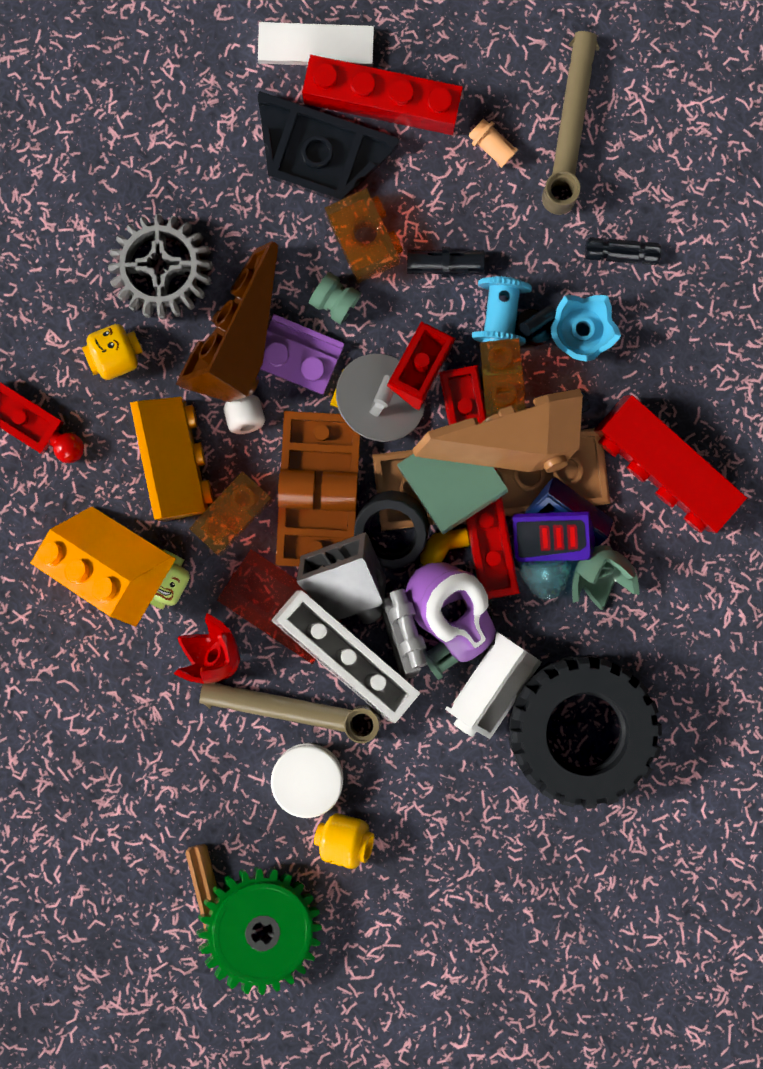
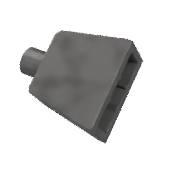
(345, 579)

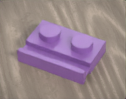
(300, 354)

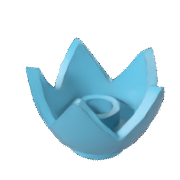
(593, 311)

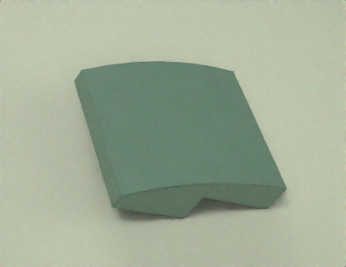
(451, 489)

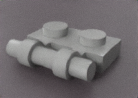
(403, 634)

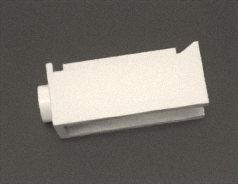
(493, 688)

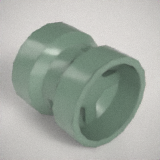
(332, 296)

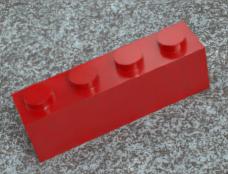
(381, 94)
(669, 464)

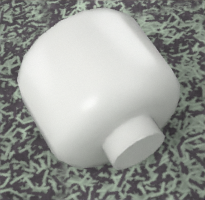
(244, 415)

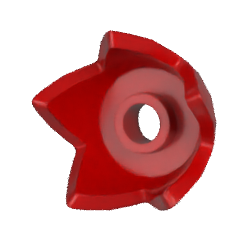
(212, 655)

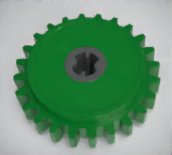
(245, 955)

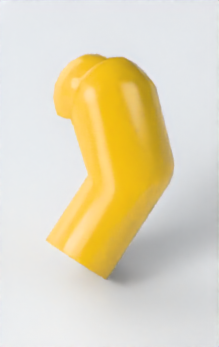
(440, 544)

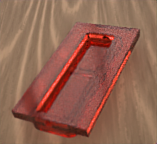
(259, 593)

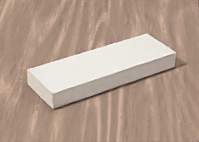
(296, 41)

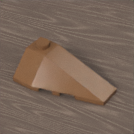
(514, 441)

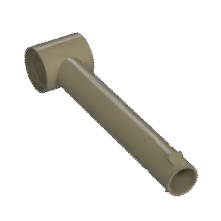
(571, 124)
(289, 709)

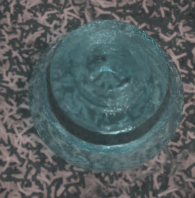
(545, 577)

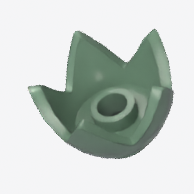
(601, 573)

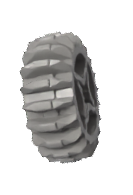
(143, 266)

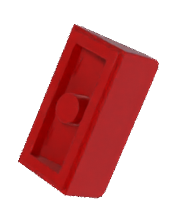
(421, 364)

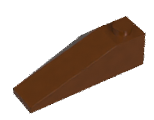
(234, 353)

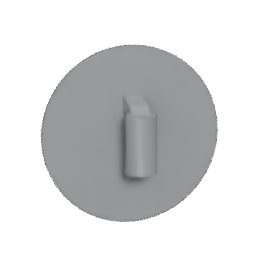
(370, 404)

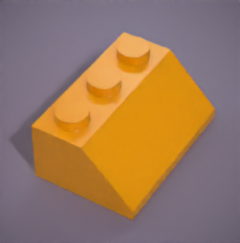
(171, 458)
(104, 564)

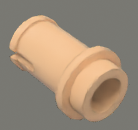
(492, 142)

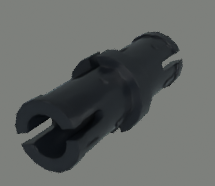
(445, 262)

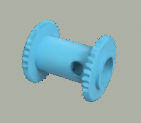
(500, 315)

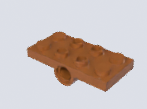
(315, 484)

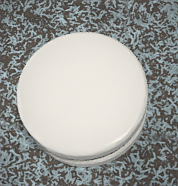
(307, 780)

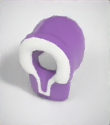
(444, 583)

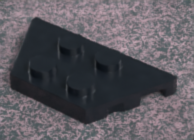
(318, 148)

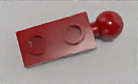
(37, 426)

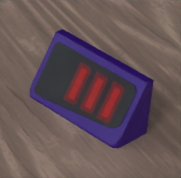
(553, 536)

